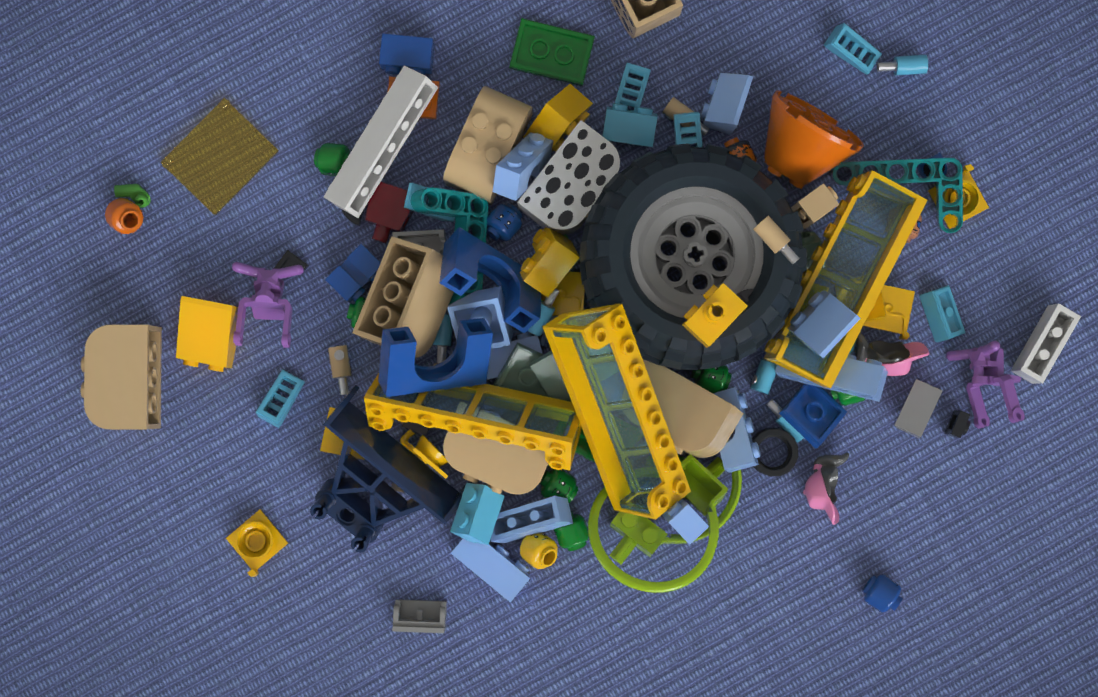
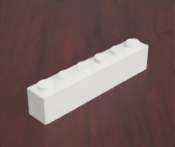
(381, 141)

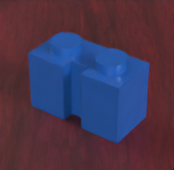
(406, 51)
(354, 274)

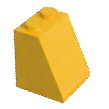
(206, 333)

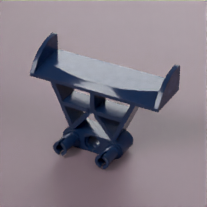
(392, 461)

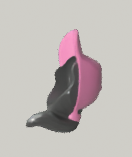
(894, 356)
(822, 484)

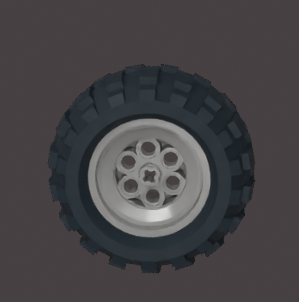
(711, 194)

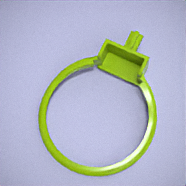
(704, 496)
(647, 536)

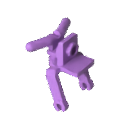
(268, 300)
(988, 369)

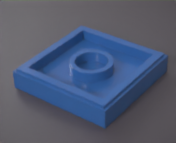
(813, 413)

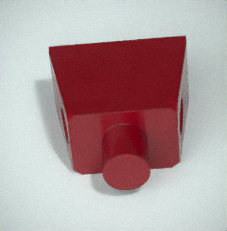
(387, 211)

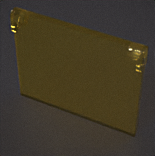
(219, 156)

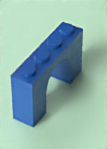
(467, 255)
(463, 368)

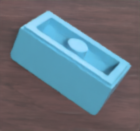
(942, 314)

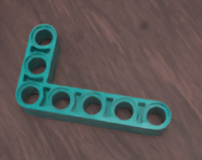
(909, 176)
(463, 217)

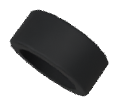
(792, 455)

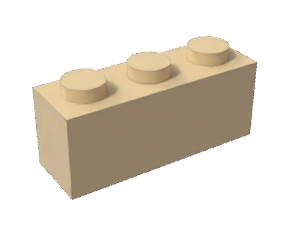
(816, 205)

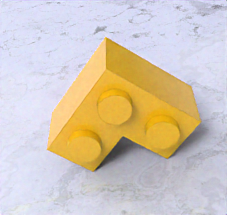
(561, 116)
(551, 261)

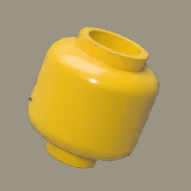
(539, 550)

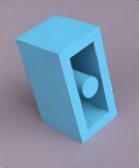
(630, 125)
(477, 513)

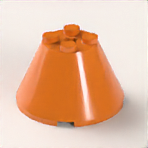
(805, 141)

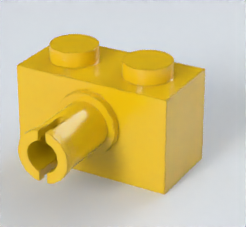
(714, 314)

